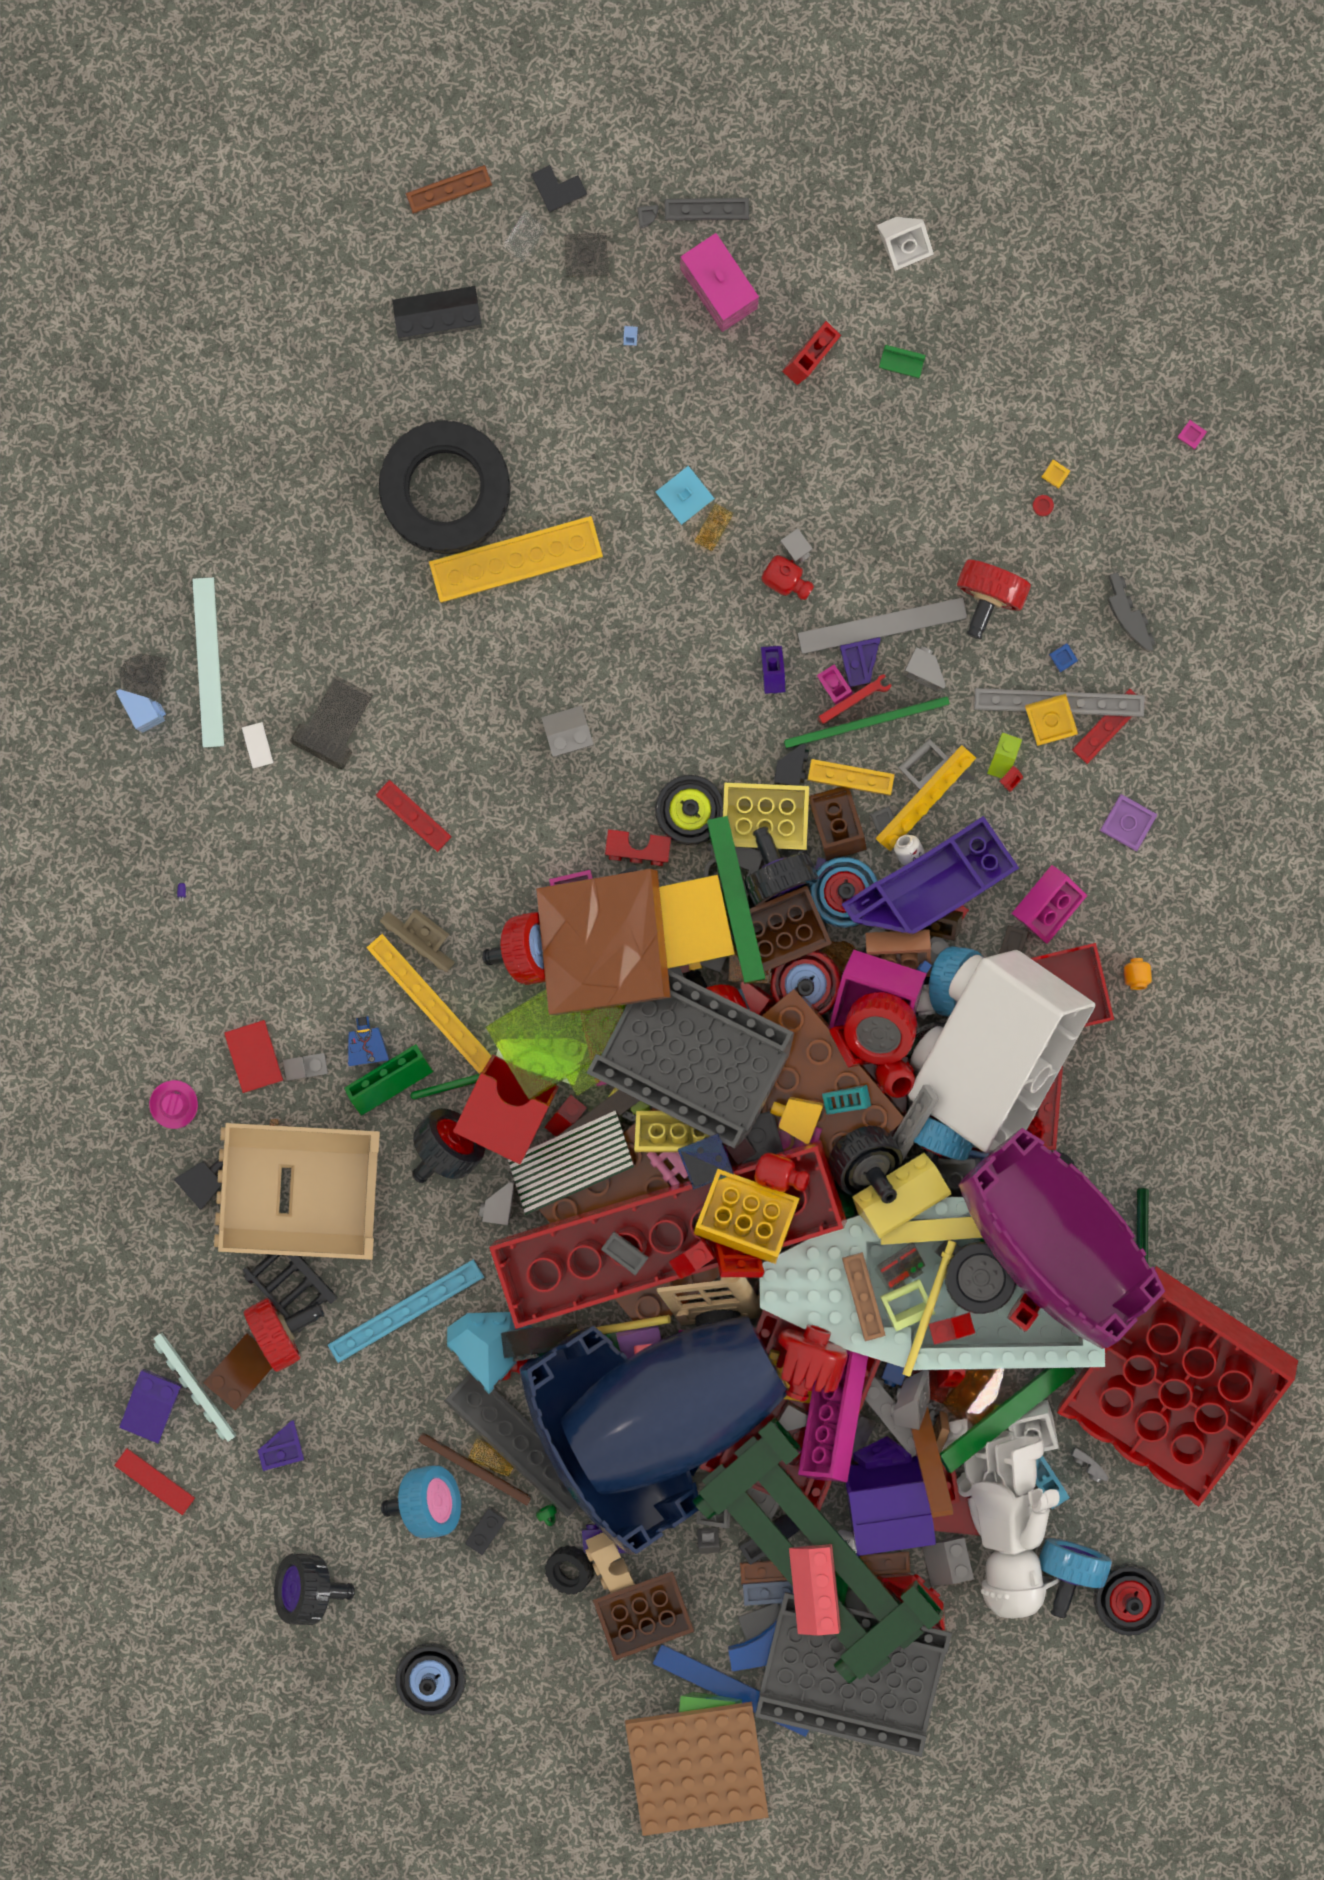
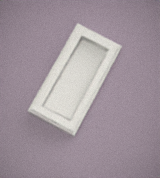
(257, 745)

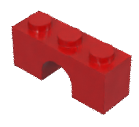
(656, 851)

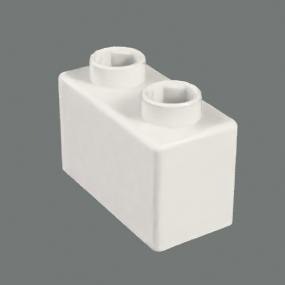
(999, 1046)

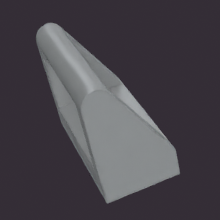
(916, 756)

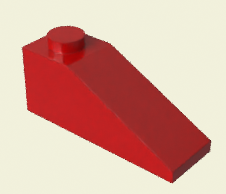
(811, 353)

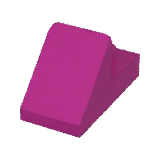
(835, 684)

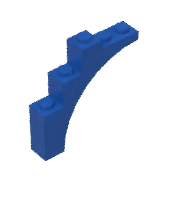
(752, 1652)

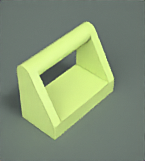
(910, 1315)

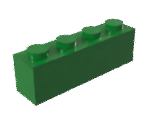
(388, 1080)

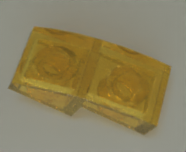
(714, 527)
(486, 1455)

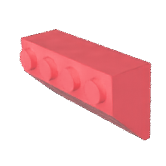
(815, 1590)

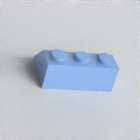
(141, 710)

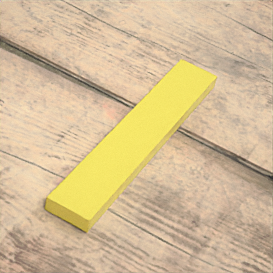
(933, 1231)

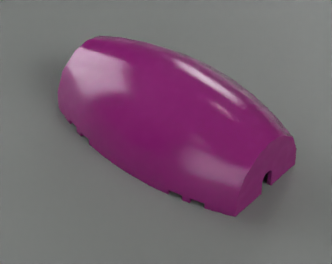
(1060, 1239)

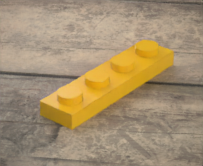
(851, 777)

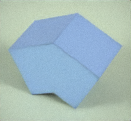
(631, 333)

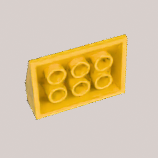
(746, 1216)

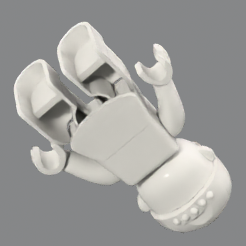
(1010, 1520)

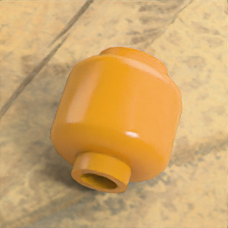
(1137, 974)

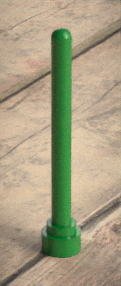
(444, 1087)

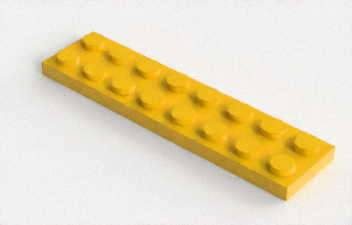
(515, 559)

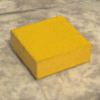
(1055, 474)

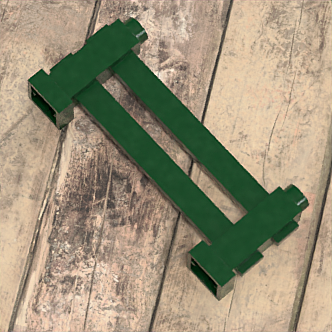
(759, 1461)

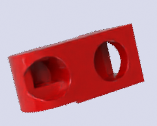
(950, 1377)

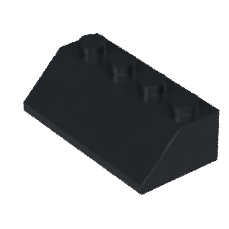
(437, 313)

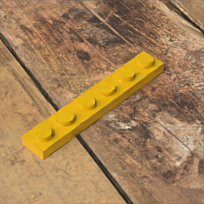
(926, 797)

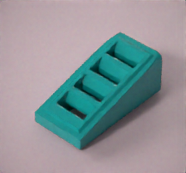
(863, 1094)

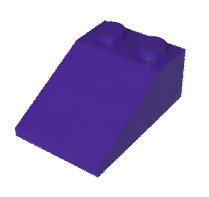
(150, 1405)

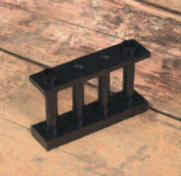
(297, 1263)

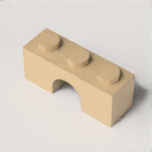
(614, 1574)

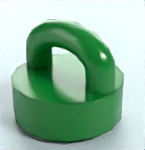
(546, 1513)

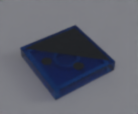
(703, 1159)

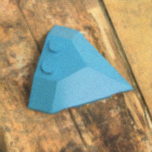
(479, 1345)

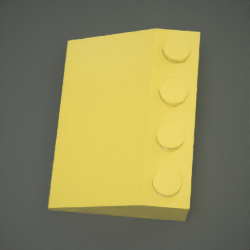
(774, 806)

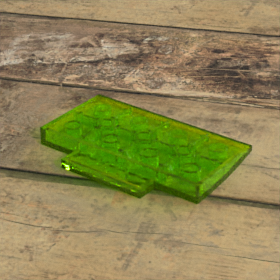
(551, 1047)

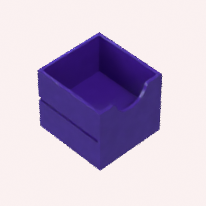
(889, 1508)

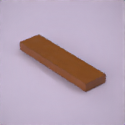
(449, 189)

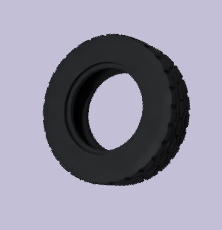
(434, 439)

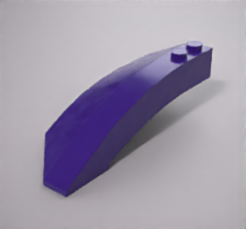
(935, 882)

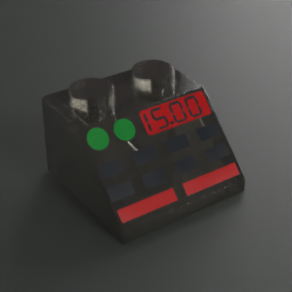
(900, 1267)

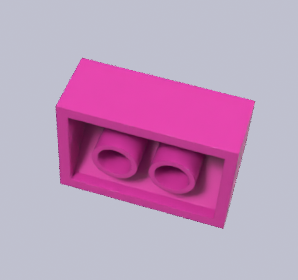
(1049, 904)

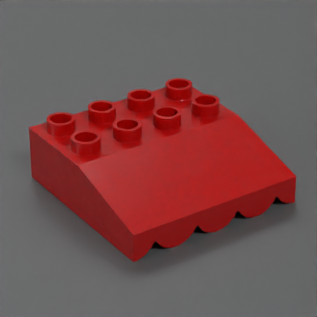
(1181, 1390)

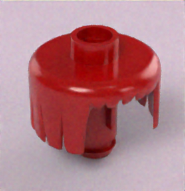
(809, 1358)

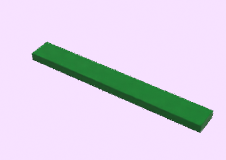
(866, 722)
(736, 900)
(1004, 1416)

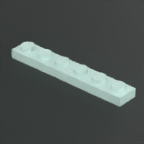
(188, 1380)

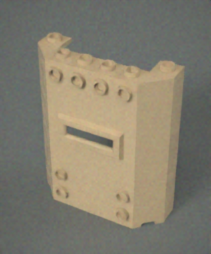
(328, 1191)

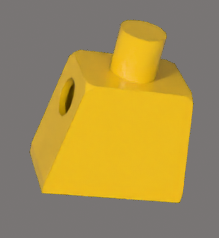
(798, 1117)

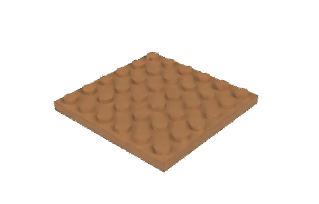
(696, 1768)

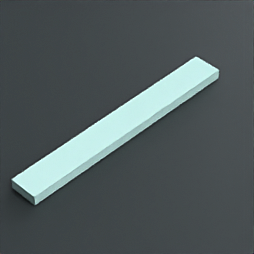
(208, 662)

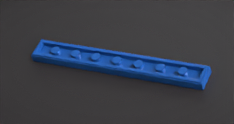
(710, 1679)

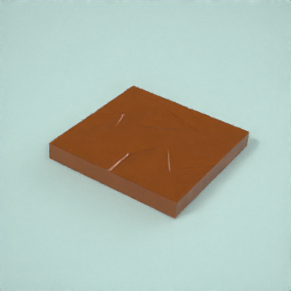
(603, 942)

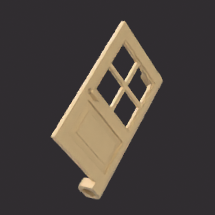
(745, 1299)

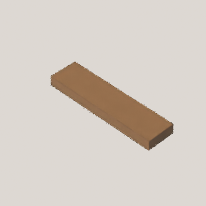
(863, 1296)

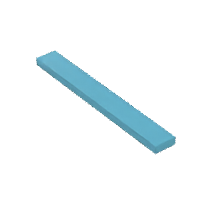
(405, 1311)

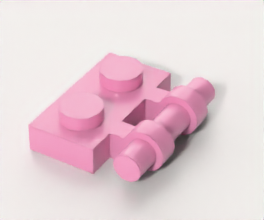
(675, 1159)

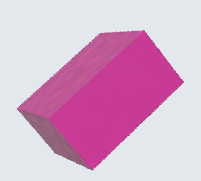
(719, 282)
(872, 974)

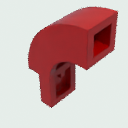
(1024, 1312)

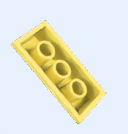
(663, 1133)
(917, 1189)

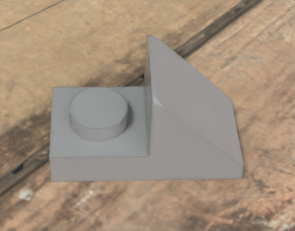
(305, 1066)

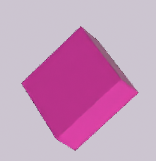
(1192, 434)

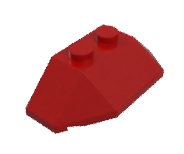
(898, 1582)

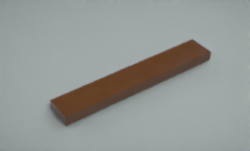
(474, 1468)

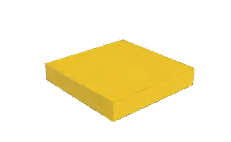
(1051, 719)

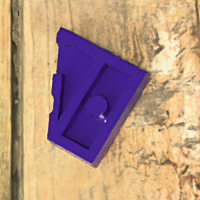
(281, 1448)

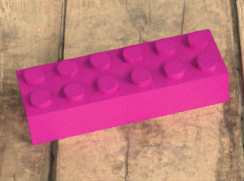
(833, 1425)

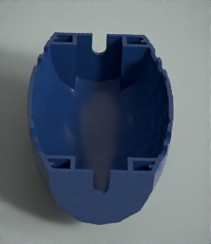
(550, 1389)
(673, 1406)

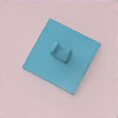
(684, 495)

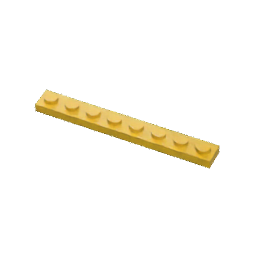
(430, 1002)

